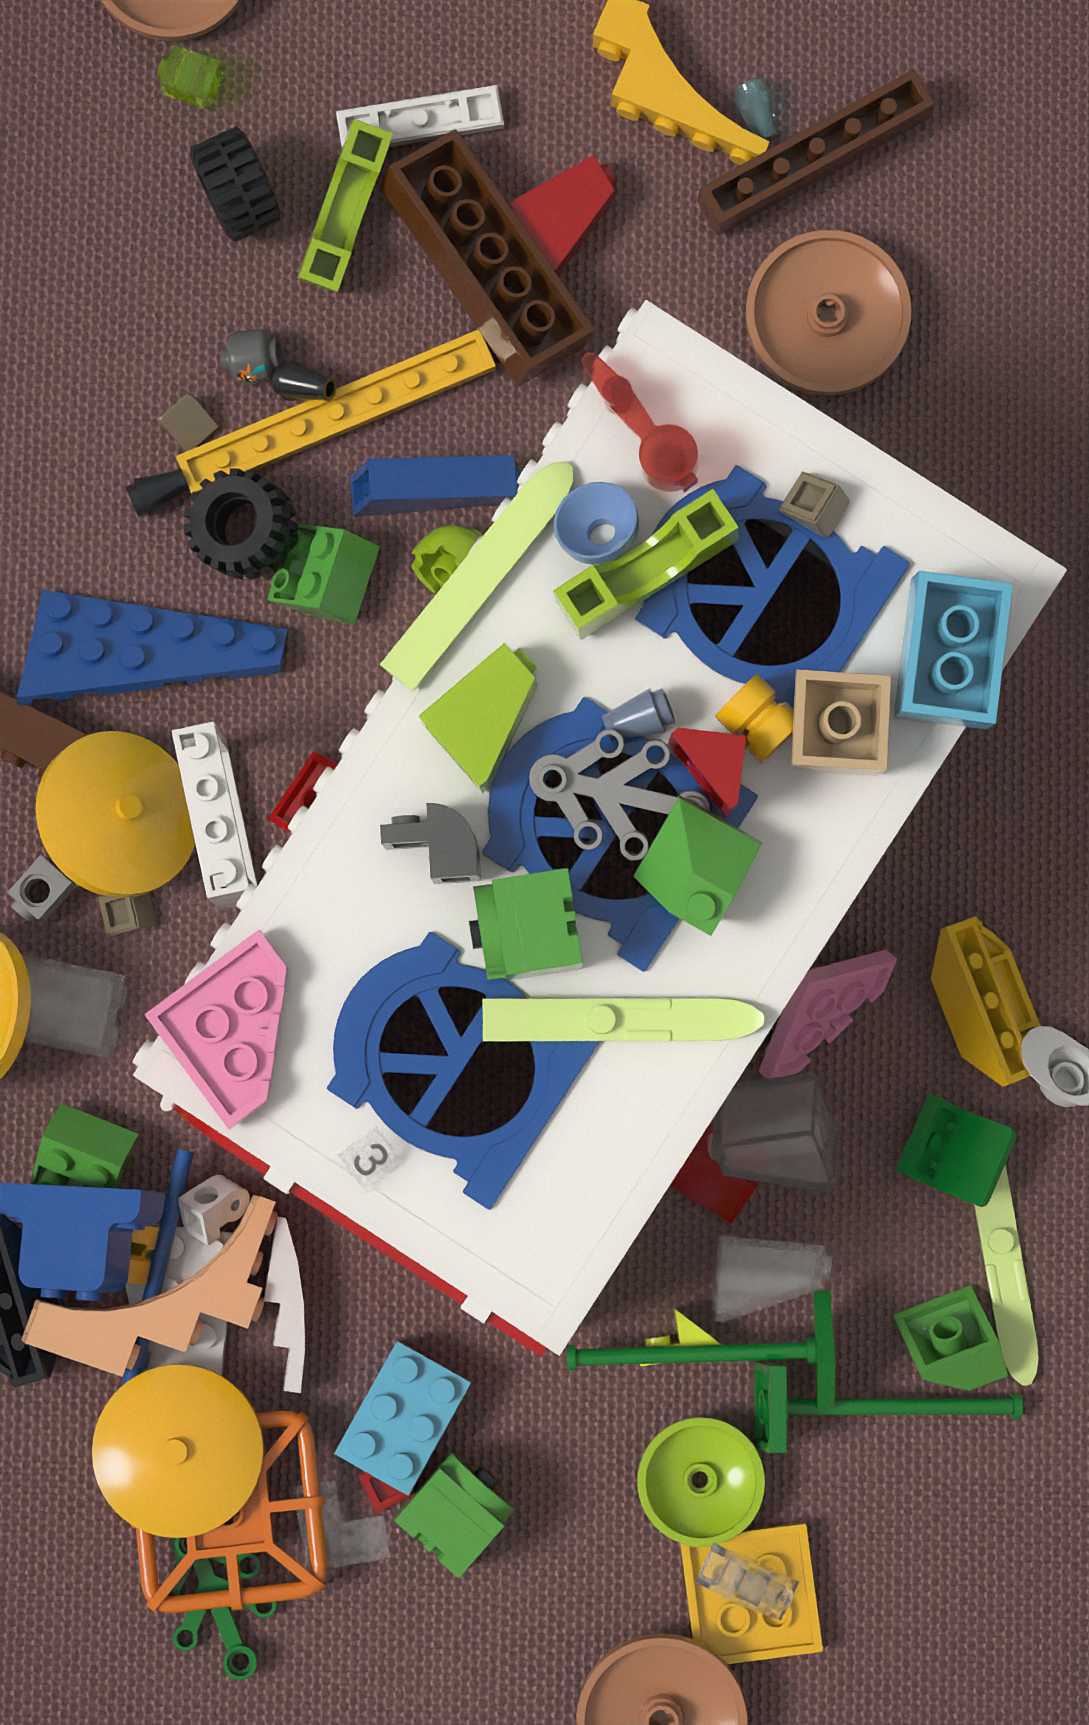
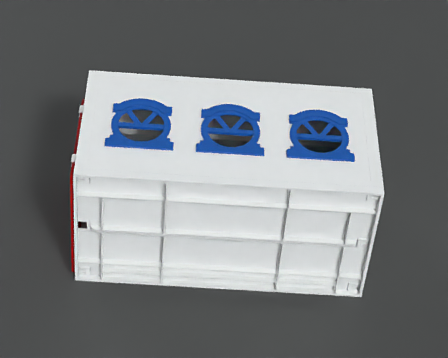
(550, 1202)

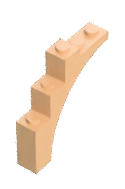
(220, 1289)

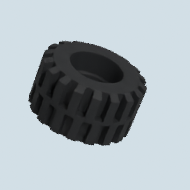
(235, 184)
(214, 507)

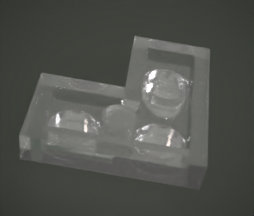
(346, 1540)

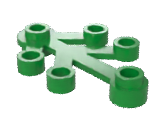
(211, 1582)

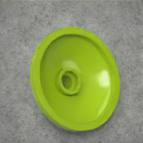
(707, 1512)

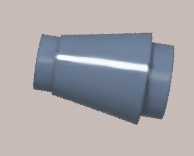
(641, 715)

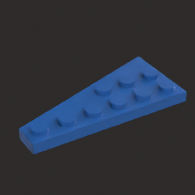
(127, 647)

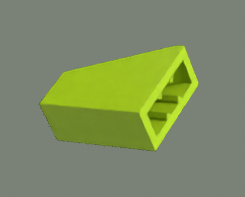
(483, 713)

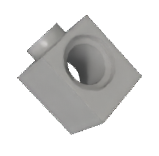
(59, 886)

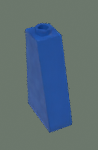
(432, 484)

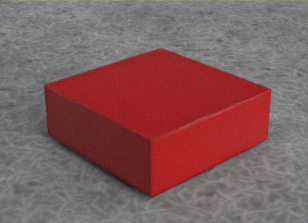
(381, 1494)

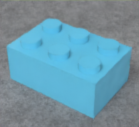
(953, 650)
(402, 1418)

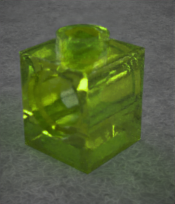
(190, 77)

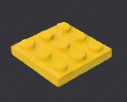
(742, 1633)

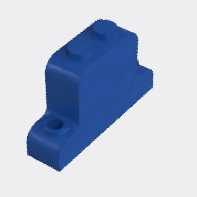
(77, 1235)

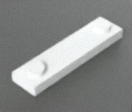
(430, 116)

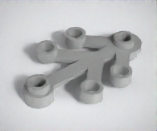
(607, 790)

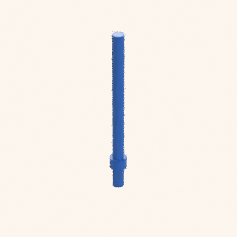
(163, 1248)

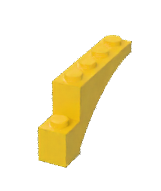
(657, 91)

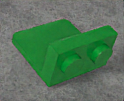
(956, 1151)

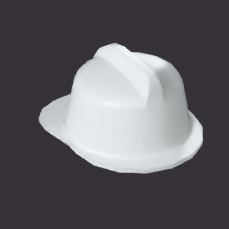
(1057, 1065)

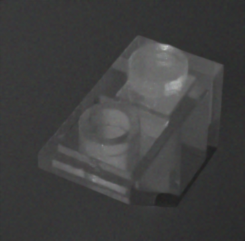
(747, 1582)

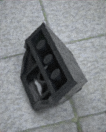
(17, 1359)

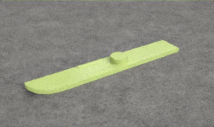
(479, 575)
(618, 1019)
(1008, 1283)

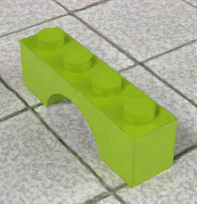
(344, 205)
(675, 549)

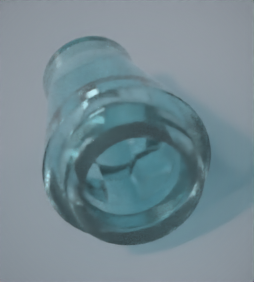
(756, 106)

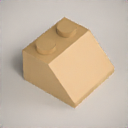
(841, 722)

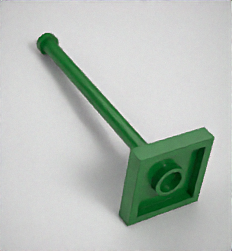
(816, 1350)
(774, 1407)

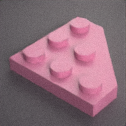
(822, 1009)
(228, 1027)

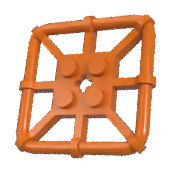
(250, 1534)

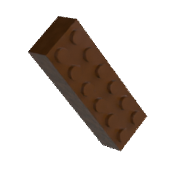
(486, 257)

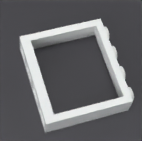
(215, 812)

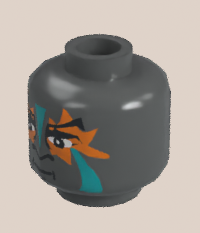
(252, 356)

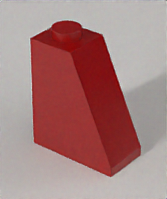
(566, 209)

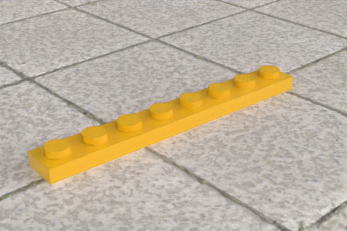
(349, 409)

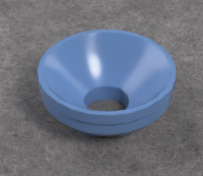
(588, 508)

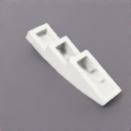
(285, 1288)

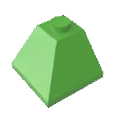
(696, 864)
(952, 1341)

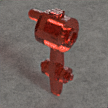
(666, 451)

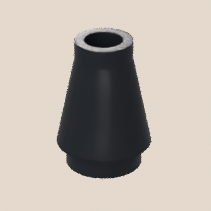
(299, 382)
(156, 491)

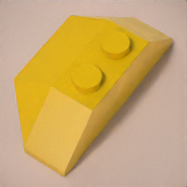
(983, 999)

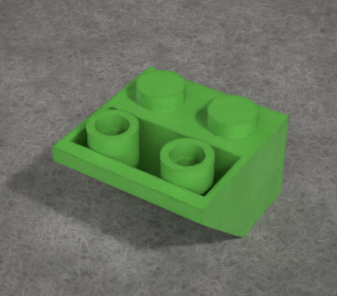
(324, 573)
(83, 1151)

